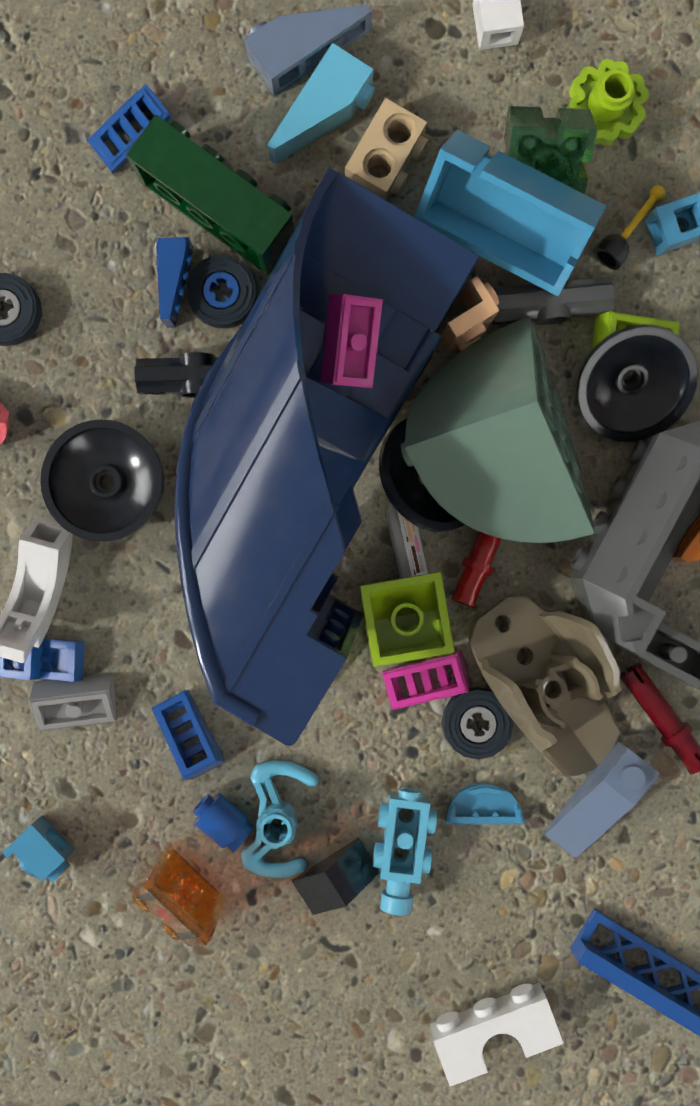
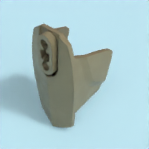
(558, 686)

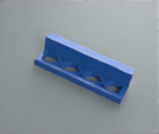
(633, 978)

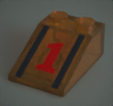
(179, 898)

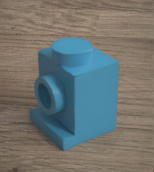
(664, 227)
(41, 850)

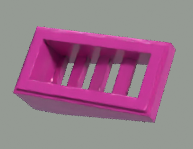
(445, 689)

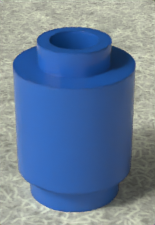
(222, 821)

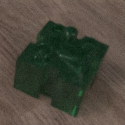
(552, 144)

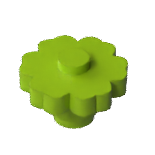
(612, 97)

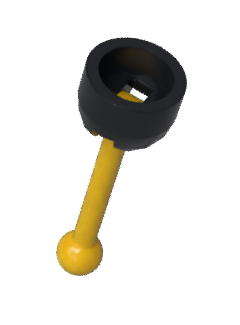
(613, 249)

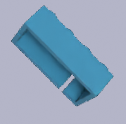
(508, 212)

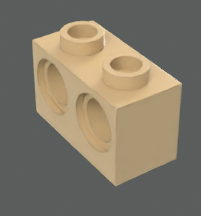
(378, 149)

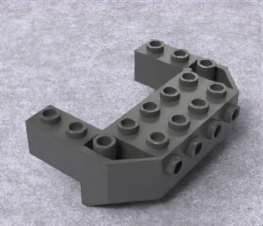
(634, 547)

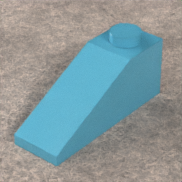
(326, 102)

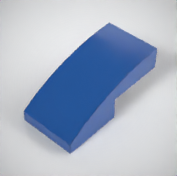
(52, 660)

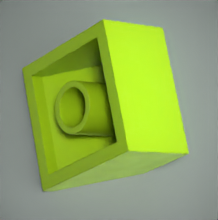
(406, 619)

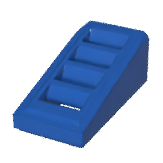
(131, 109)
(173, 266)
(175, 742)

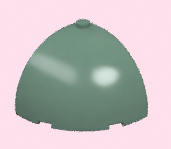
(499, 442)

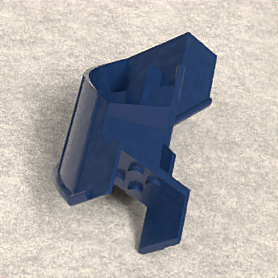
(278, 452)

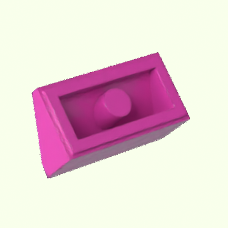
(351, 340)

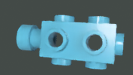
(408, 835)

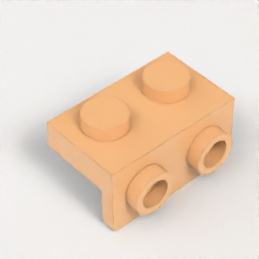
(468, 327)

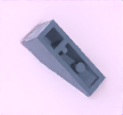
(297, 42)
(601, 800)

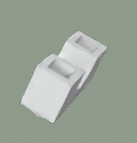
(462, 1035)

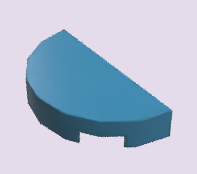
(484, 805)

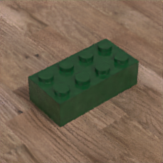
(211, 193)

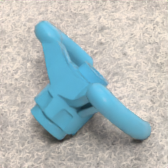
(271, 834)

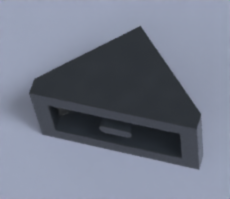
(336, 878)

